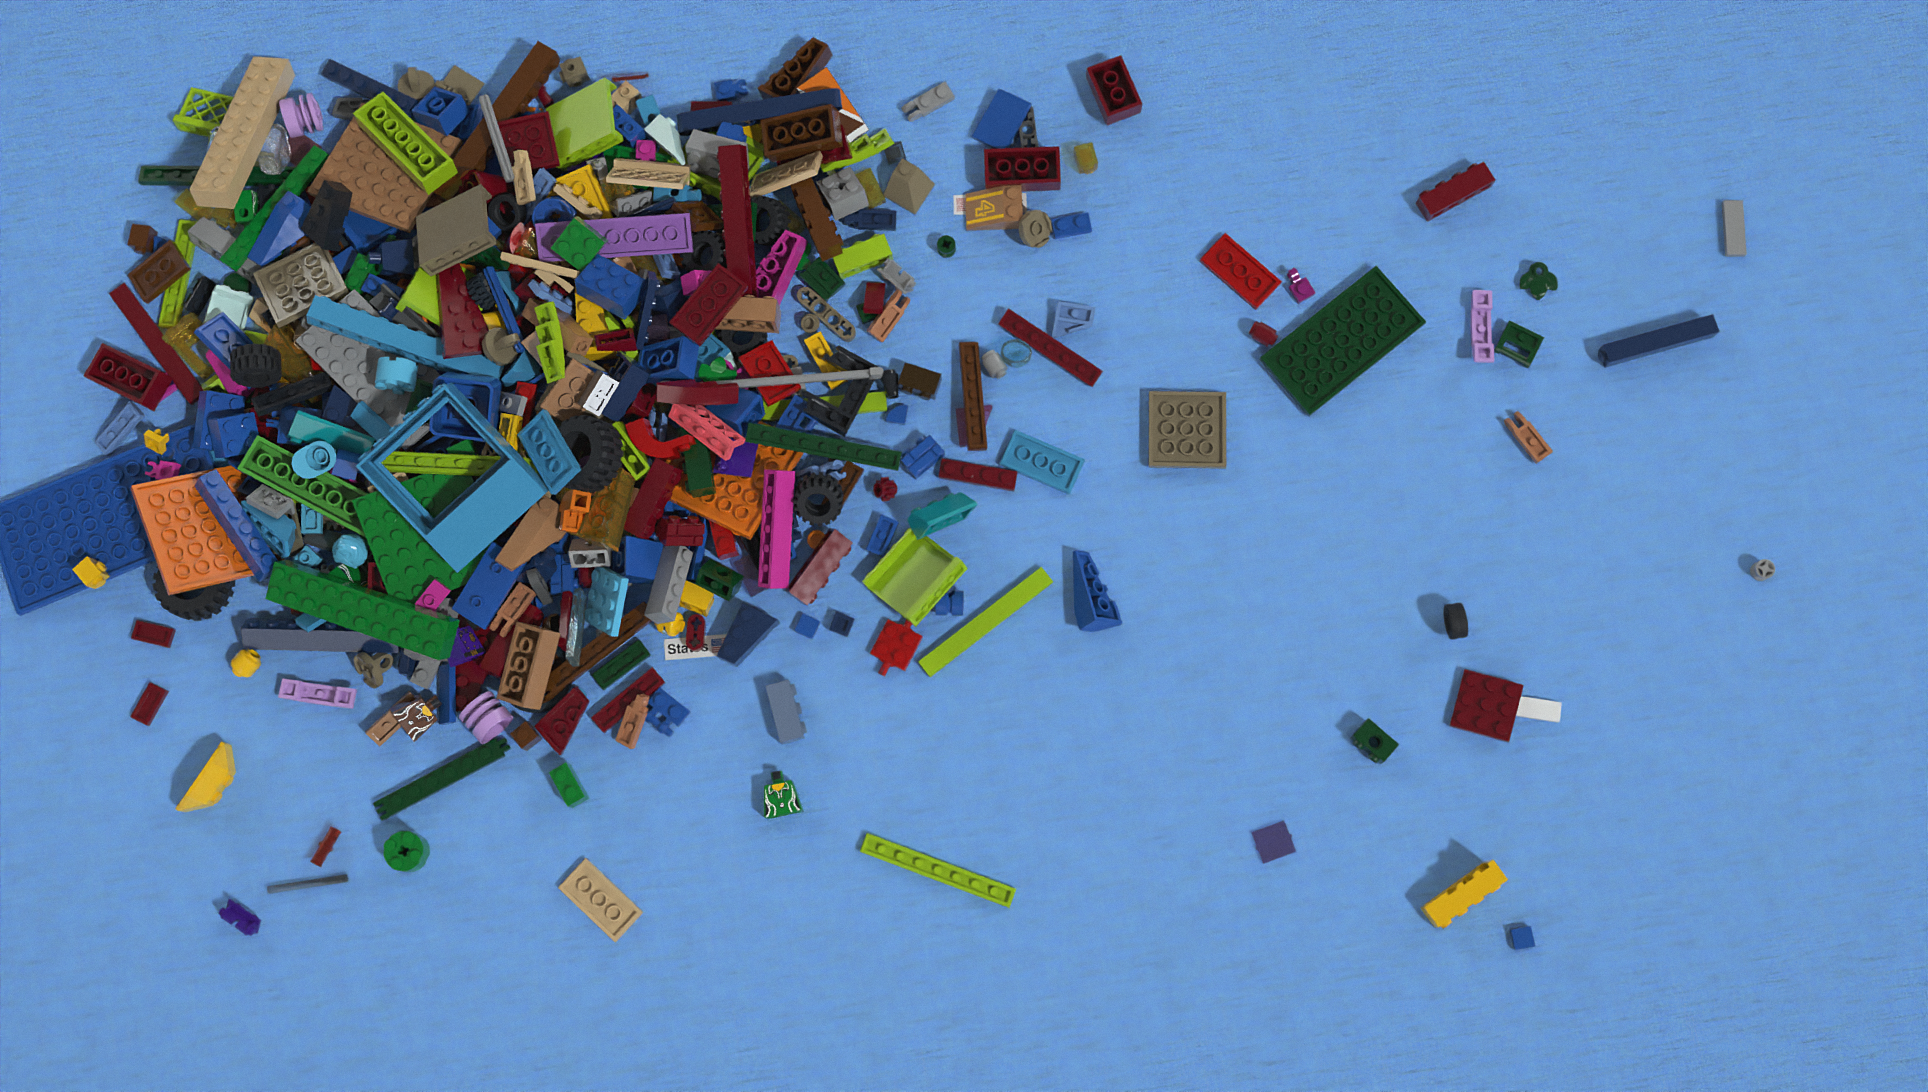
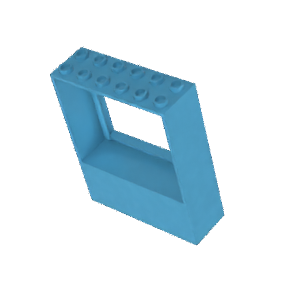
(482, 508)

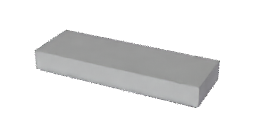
(1734, 228)

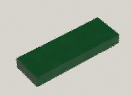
(621, 664)

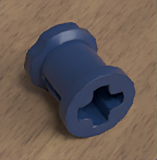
(389, 310)

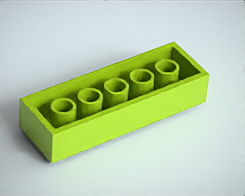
(405, 143)

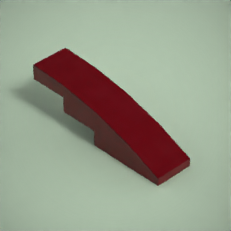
(699, 393)

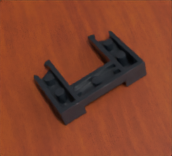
(840, 418)

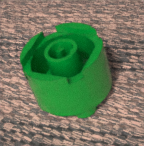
(416, 856)

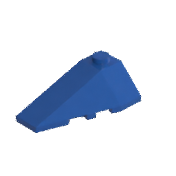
(280, 230)
(1091, 603)

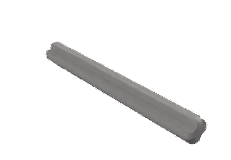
(496, 138)

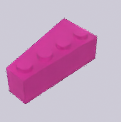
(780, 265)

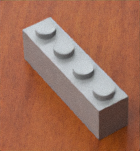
(668, 584)

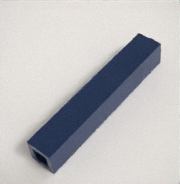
(1658, 341)

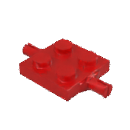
(896, 646)

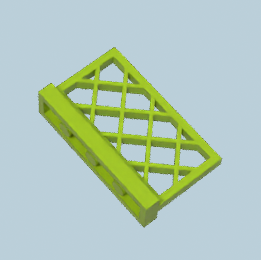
(194, 124)

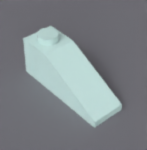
(666, 136)

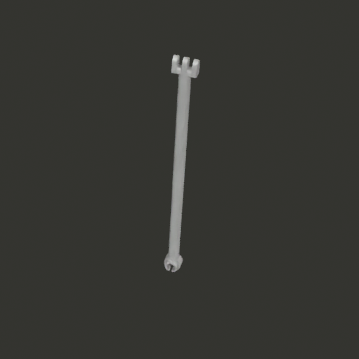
(871, 373)

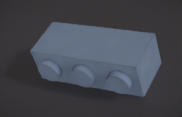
(786, 711)

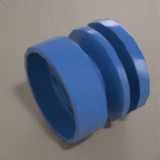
(546, 208)

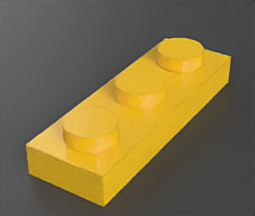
(818, 348)

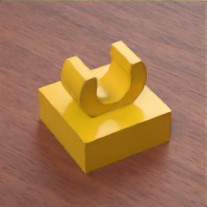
(155, 441)

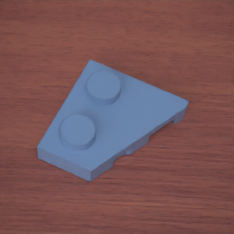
(1072, 318)

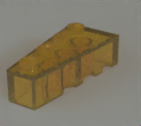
(294, 362)
(608, 513)

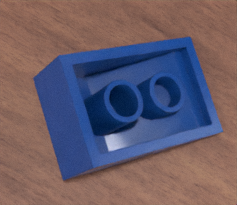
(670, 360)

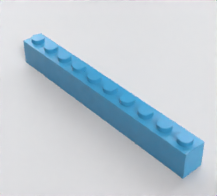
(394, 338)

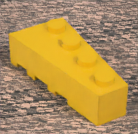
(592, 320)
(1463, 893)

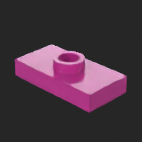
(433, 595)

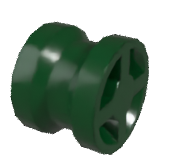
(944, 250)

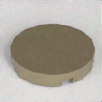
(1035, 228)

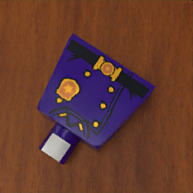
(465, 647)

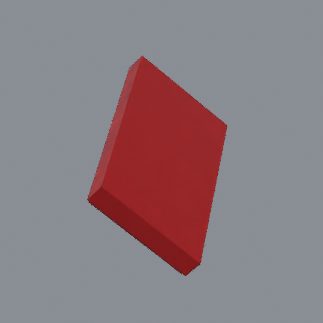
(1240, 271)

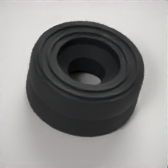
(1455, 620)

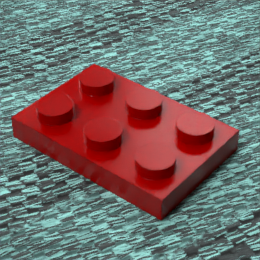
(768, 362)

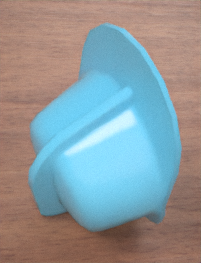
(314, 459)

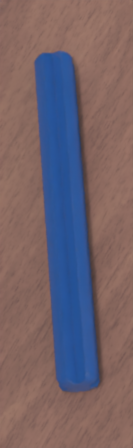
(503, 306)

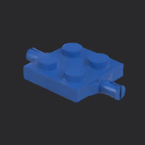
(285, 421)

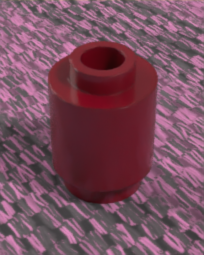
(1263, 333)
(585, 576)

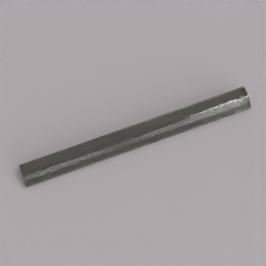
(307, 884)

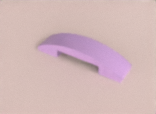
(1481, 326)
(317, 694)

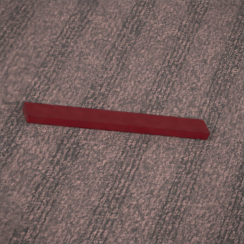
(152, 336)

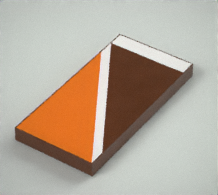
(848, 115)

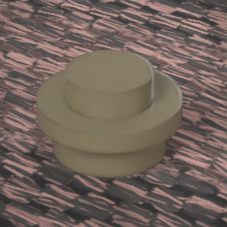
(810, 323)

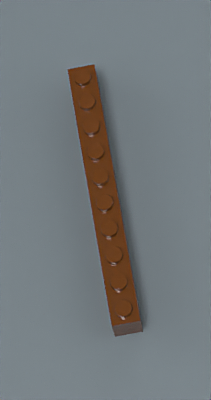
(508, 105)

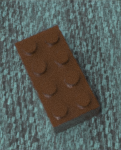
(801, 133)

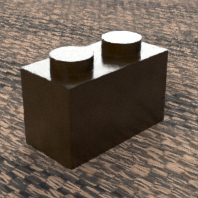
(919, 381)

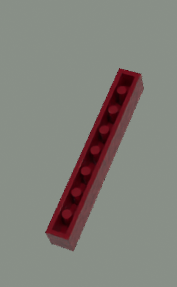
(737, 214)

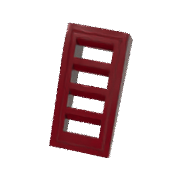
(622, 341)

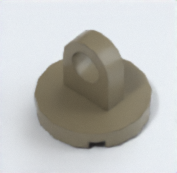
(416, 83)
(500, 346)
(371, 667)

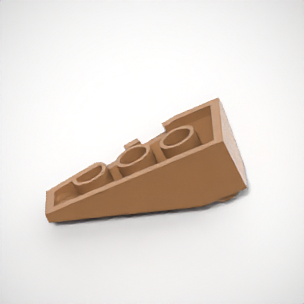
(533, 534)

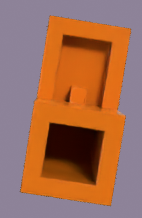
(572, 508)

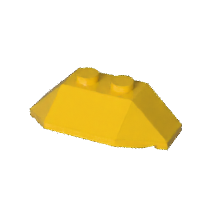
(211, 781)

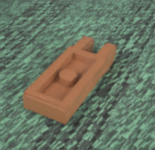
(885, 322)
(1528, 438)
(513, 608)

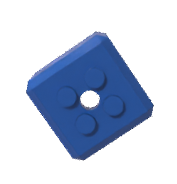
(482, 390)

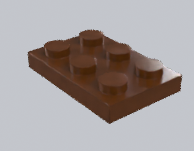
(159, 271)

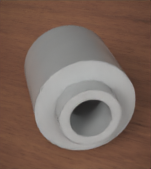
(994, 364)

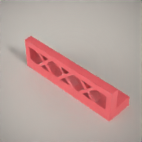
(704, 429)

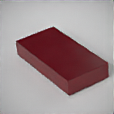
(874, 298)
(153, 634)
(149, 704)

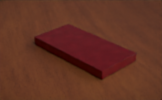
(709, 304)

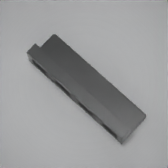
(406, 317)

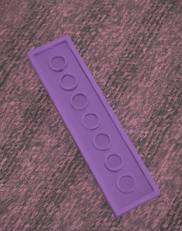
(626, 236)

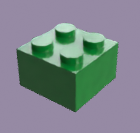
(579, 243)

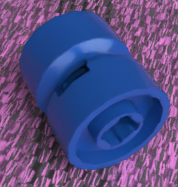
(951, 603)

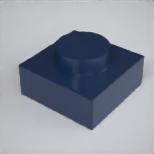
(841, 624)

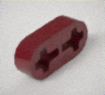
(691, 633)

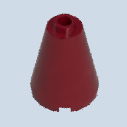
(492, 183)

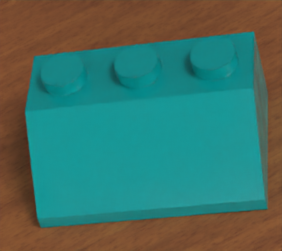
(940, 514)

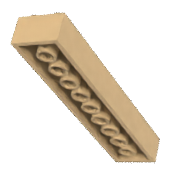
(242, 133)

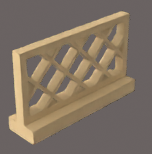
(649, 173)

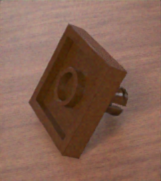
(701, 216)

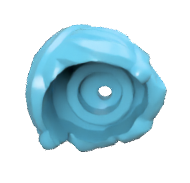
(350, 550)

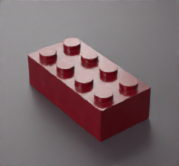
(1031, 167)
(128, 377)

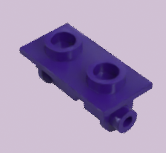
(247, 922)

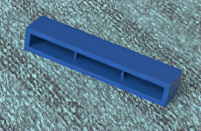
(236, 524)

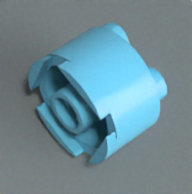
(396, 375)

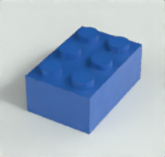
(610, 286)
(212, 406)

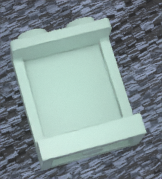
(232, 303)

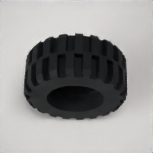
(604, 455)
(197, 608)

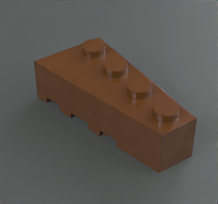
(805, 64)
(817, 219)

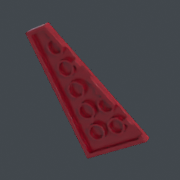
(459, 315)
(469, 674)

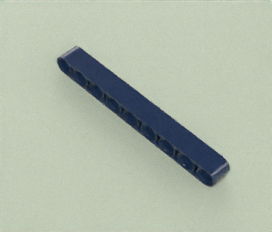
(753, 112)

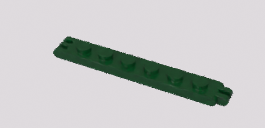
(441, 778)

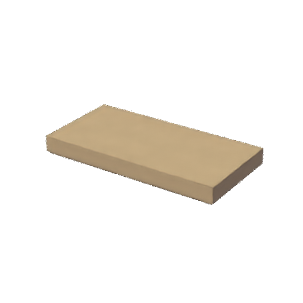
(786, 174)
(538, 265)
(600, 900)

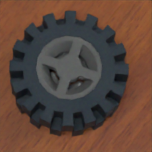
(480, 291)

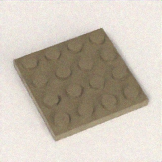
(295, 281)
(1187, 430)

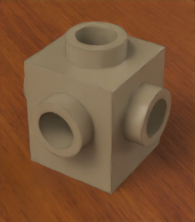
(573, 72)

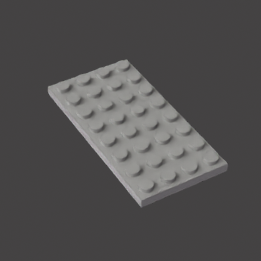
(355, 367)

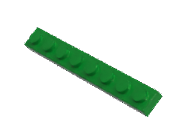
(296, 184)

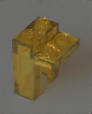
(182, 338)

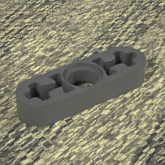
(1030, 122)
(539, 586)

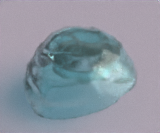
(1016, 353)

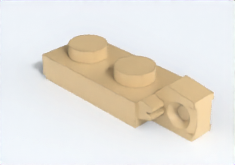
(523, 178)
(578, 202)

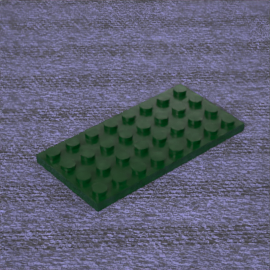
(1342, 341)

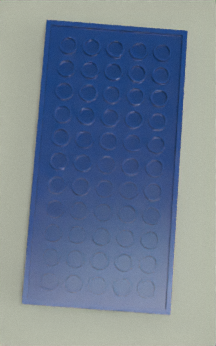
(84, 516)

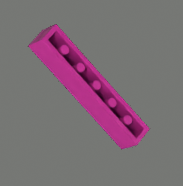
(776, 529)

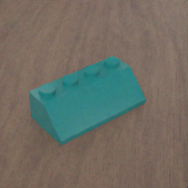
(309, 429)

